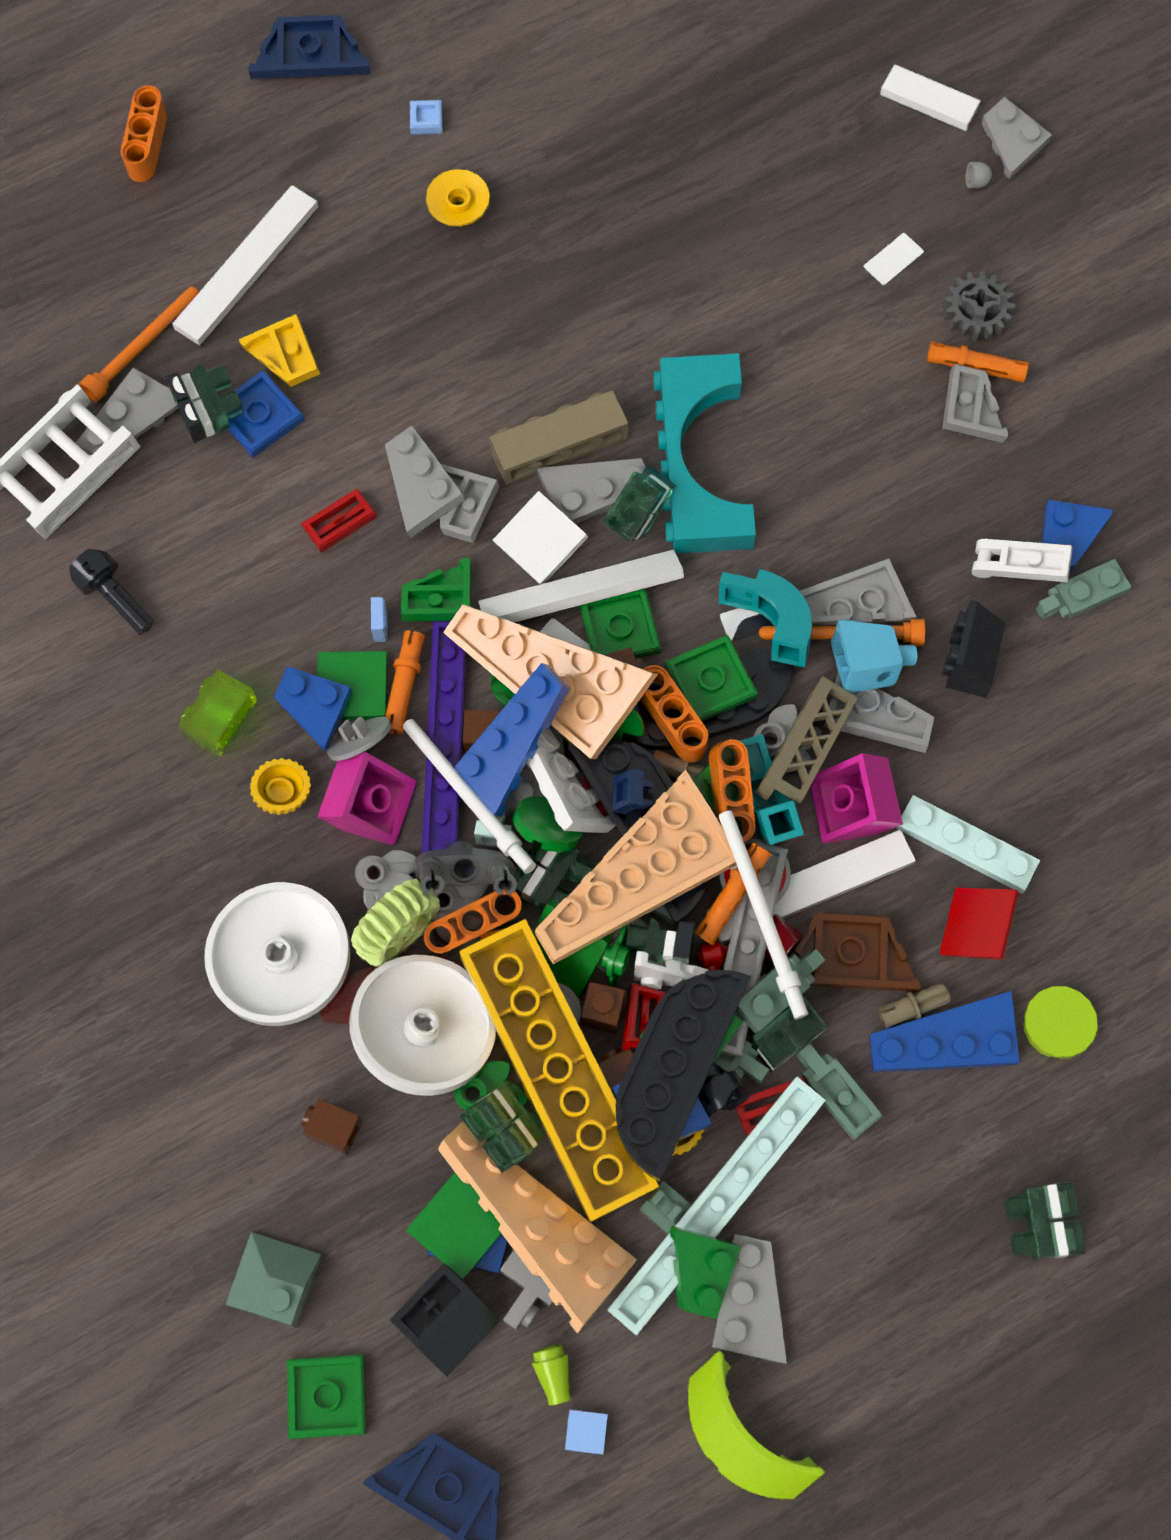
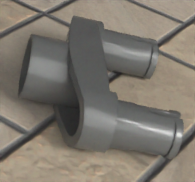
(486, 867)

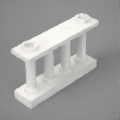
(90, 475)

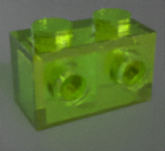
(217, 712)

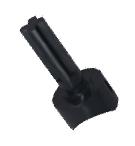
(105, 566)
(718, 1093)

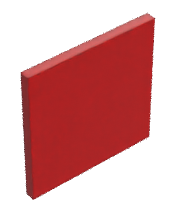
(979, 923)

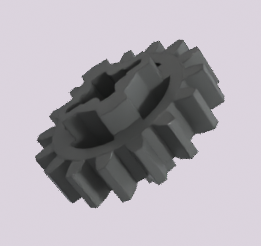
(978, 306)

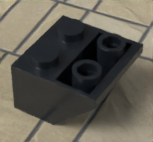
(973, 650)
(445, 1320)

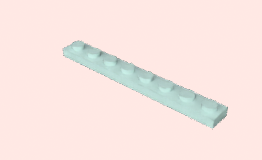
(719, 1200)

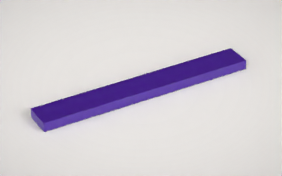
(446, 732)

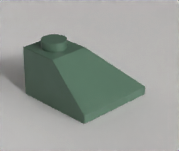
(274, 1280)

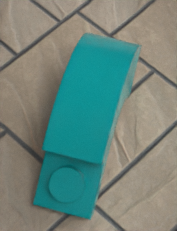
(780, 604)
(776, 817)

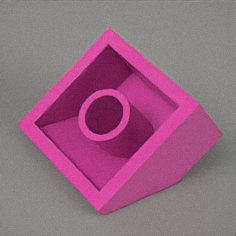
(367, 798)
(855, 799)

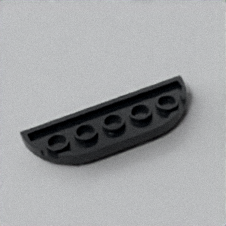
(770, 681)
(599, 773)
(674, 1065)

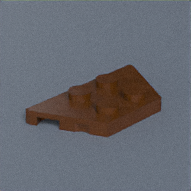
(857, 953)

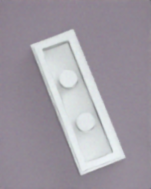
(930, 97)

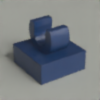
(629, 790)

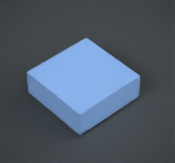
(426, 117)
(379, 619)
(586, 1432)

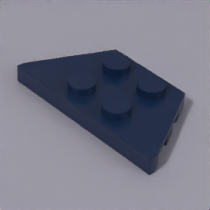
(309, 48)
(443, 1489)

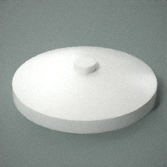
(277, 954)
(421, 1025)

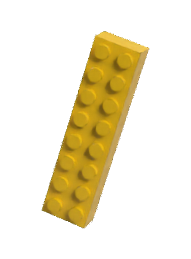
(555, 1068)

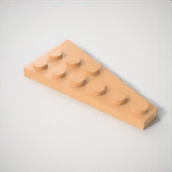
(600, 687)
(653, 863)
(543, 1230)

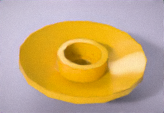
(457, 187)

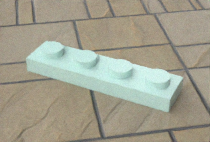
(968, 844)

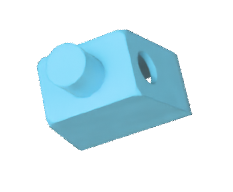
(869, 655)

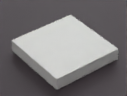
(540, 538)

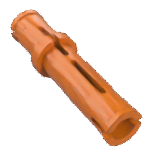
(991, 364)
(406, 669)
(730, 897)

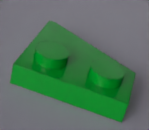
(437, 595)

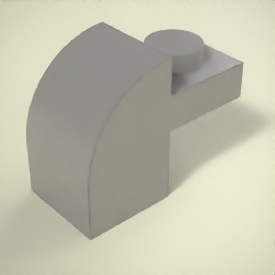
(534, 1288)

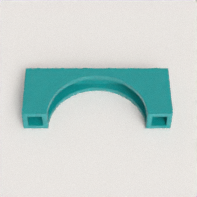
(696, 517)

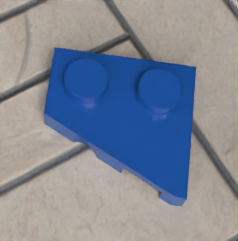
(1073, 526)
(313, 703)

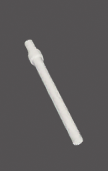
(506, 840)
(787, 979)

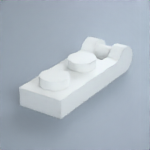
(1022, 560)

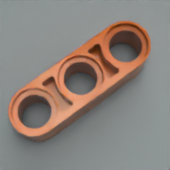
(144, 133)
(675, 728)
(739, 775)
(458, 933)

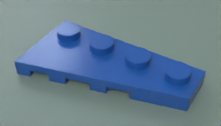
(502, 750)
(957, 1038)

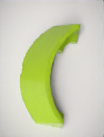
(732, 1447)

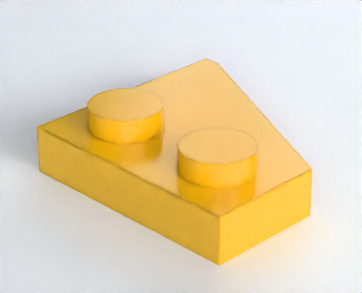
(283, 350)

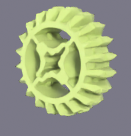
(394, 923)

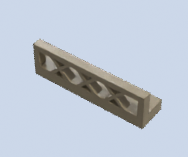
(795, 738)

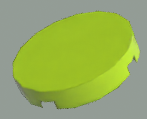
(1060, 1022)

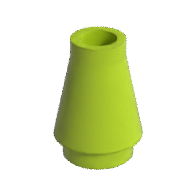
(553, 1373)

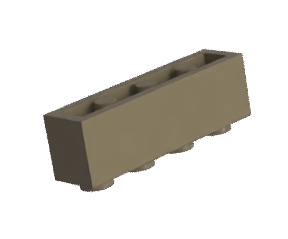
(559, 436)

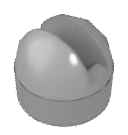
(977, 175)

